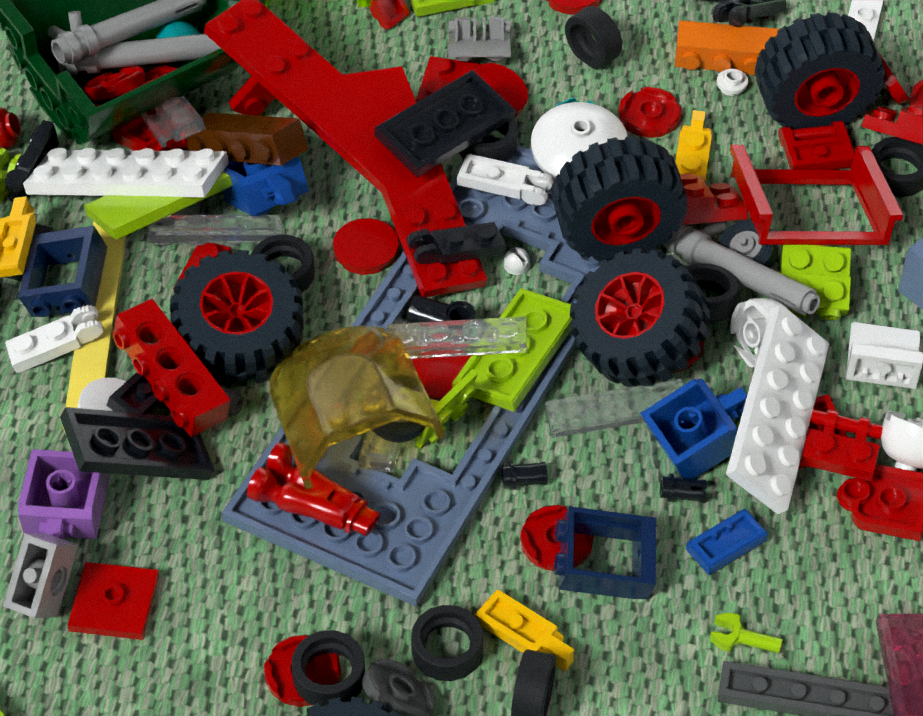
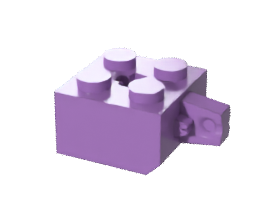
(60, 497)

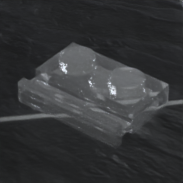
(174, 120)

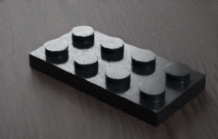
(444, 123)
(134, 444)

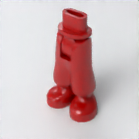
(324, 502)

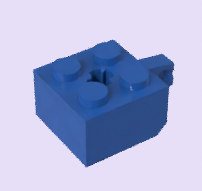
(263, 186)
(695, 426)

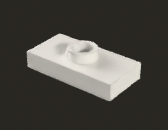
(867, 13)

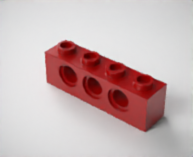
(187, 374)

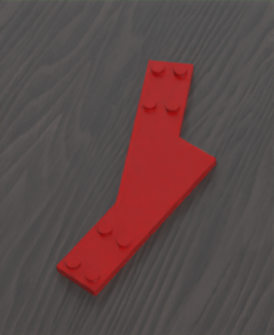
(345, 115)

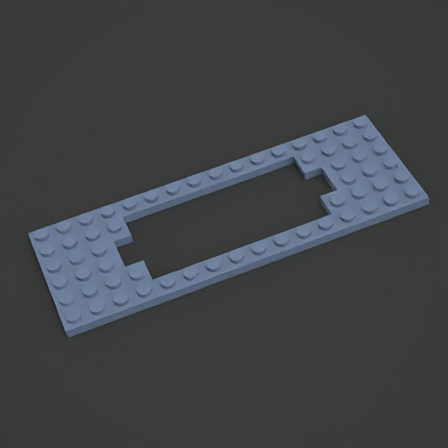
(426, 506)

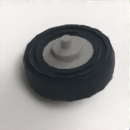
(744, 240)

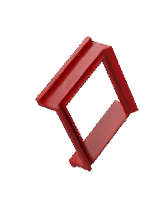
(864, 176)

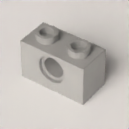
(40, 575)

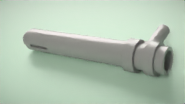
(88, 40)
(140, 51)
(697, 247)

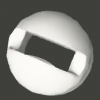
(513, 261)

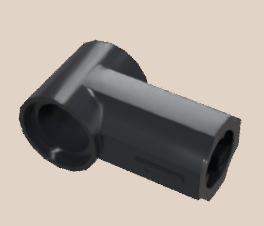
(430, 310)

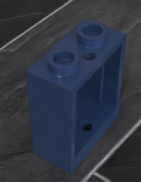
(62, 247)
(615, 525)

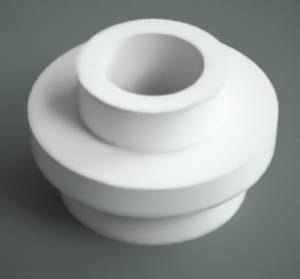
(732, 82)

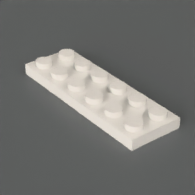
(127, 172)
(778, 409)

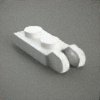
(504, 179)
(54, 339)

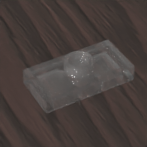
(379, 453)

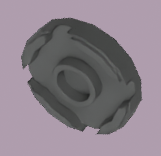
(398, 689)

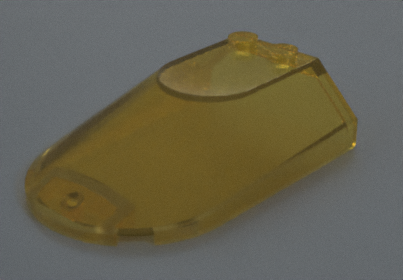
(345, 387)

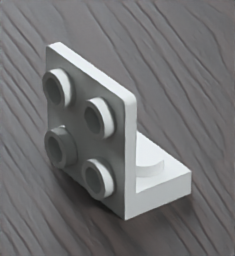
(884, 355)

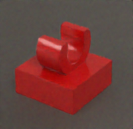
(388, 12)

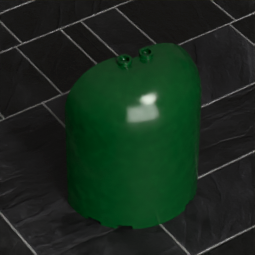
(64, 96)

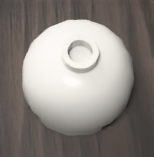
(749, 325)
(903, 440)

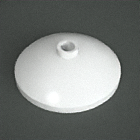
(557, 138)

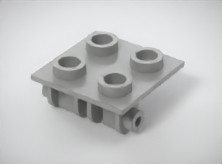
(467, 45)

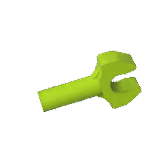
(741, 636)

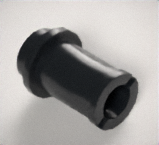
(523, 474)
(682, 489)

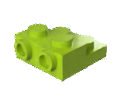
(825, 271)

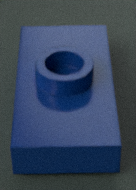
(726, 541)

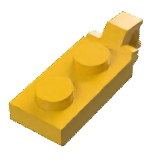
(694, 146)
(16, 237)
(523, 628)

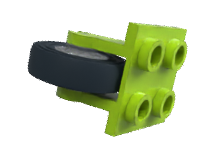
(452, 406)

